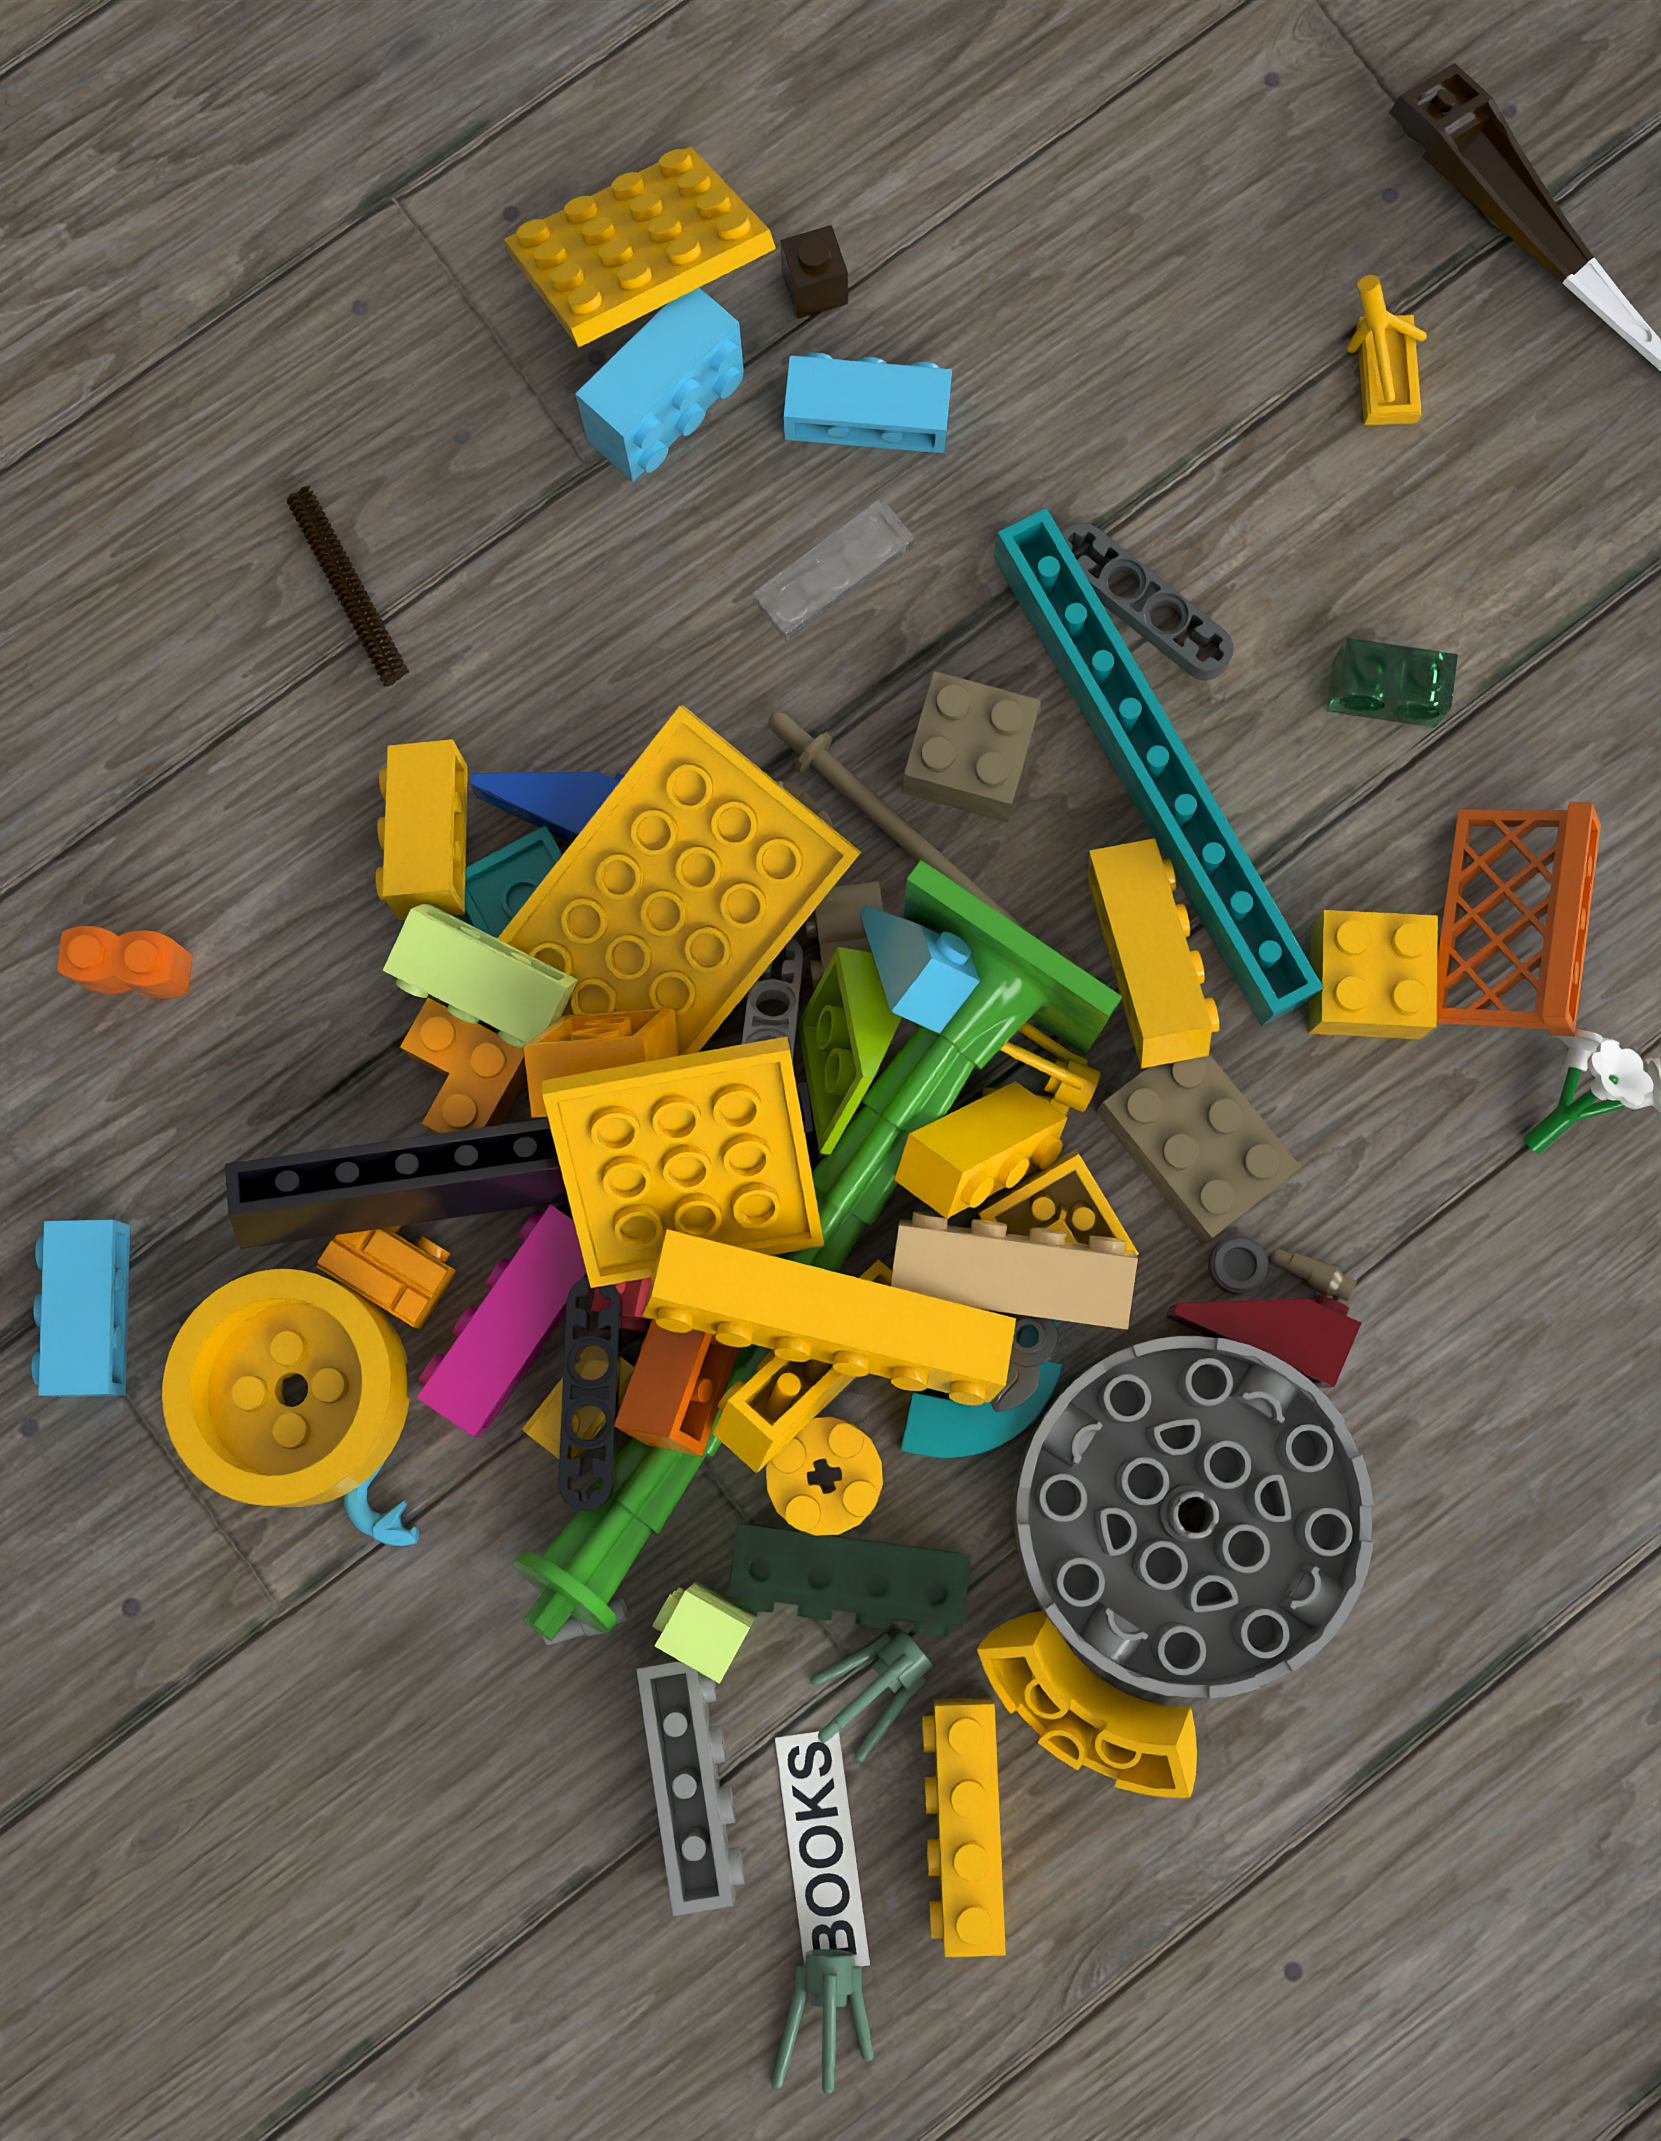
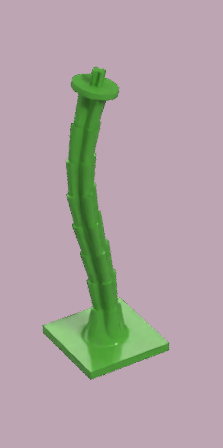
(851, 1187)

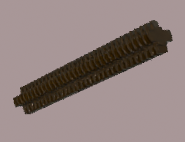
(347, 586)

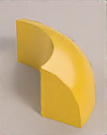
(1084, 1718)

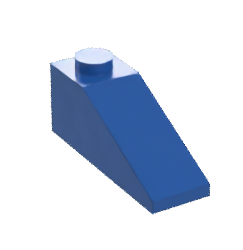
(551, 799)

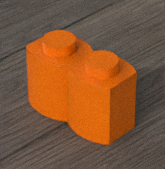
(117, 964)

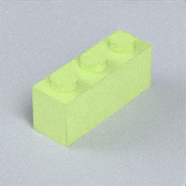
(477, 975)
(702, 1629)

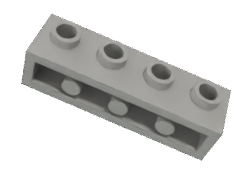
(687, 1786)

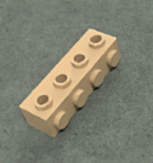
(1016, 1272)

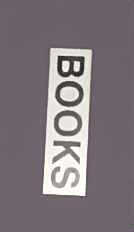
(821, 1845)

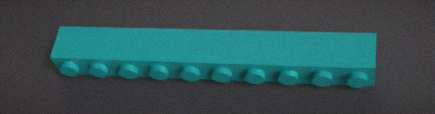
(1155, 768)

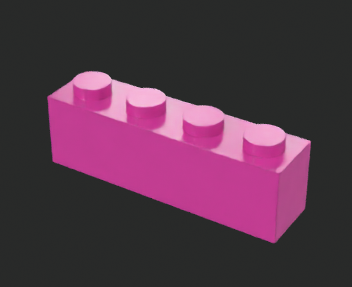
(509, 1327)

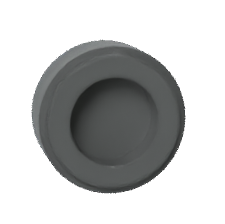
(1238, 1264)

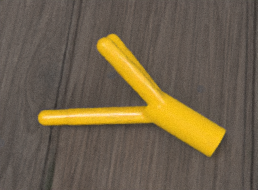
(1376, 320)

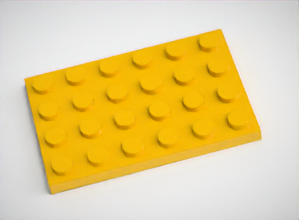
(681, 884)

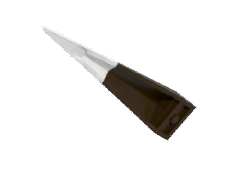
(1484, 161)

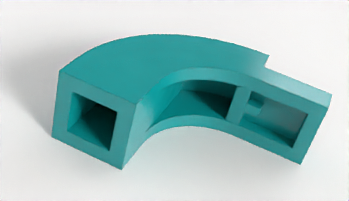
(958, 1430)

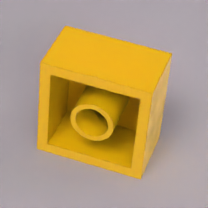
(1374, 974)

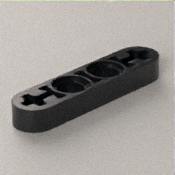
(581, 1392)

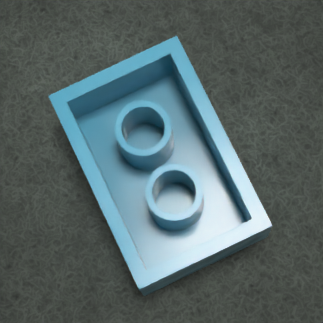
(662, 383)

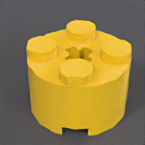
(806, 1503)

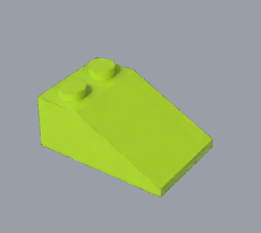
(844, 1040)

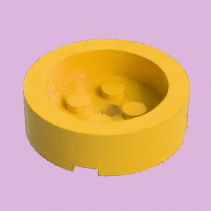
(228, 1385)

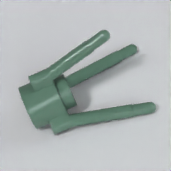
(899, 1665)
(829, 1979)

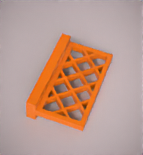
(1566, 920)

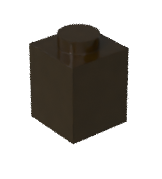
(814, 271)

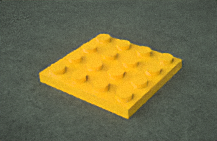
(637, 244)
(686, 1148)

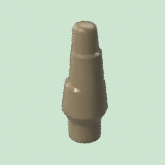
(1319, 1275)

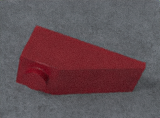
(1301, 1332)

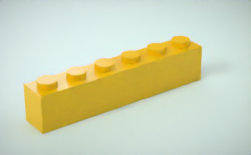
(829, 1318)

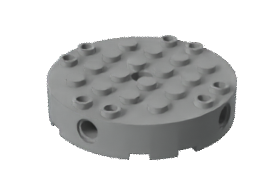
(1279, 1534)

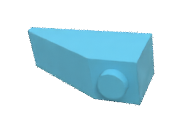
(919, 969)

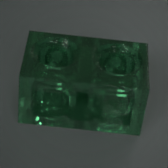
(1392, 682)

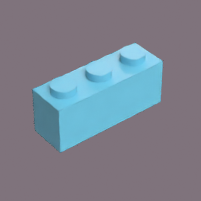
(867, 403)
(82, 1308)

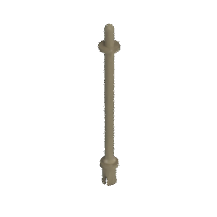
(815, 754)

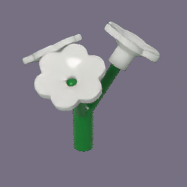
(1618, 1077)

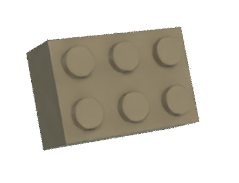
(1198, 1142)

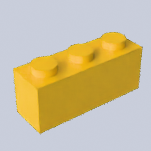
(423, 828)
(980, 1149)

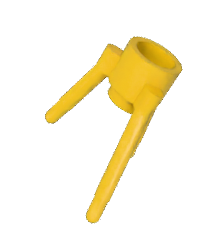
(1068, 1078)

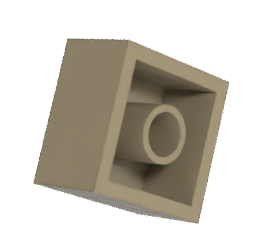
(970, 746)

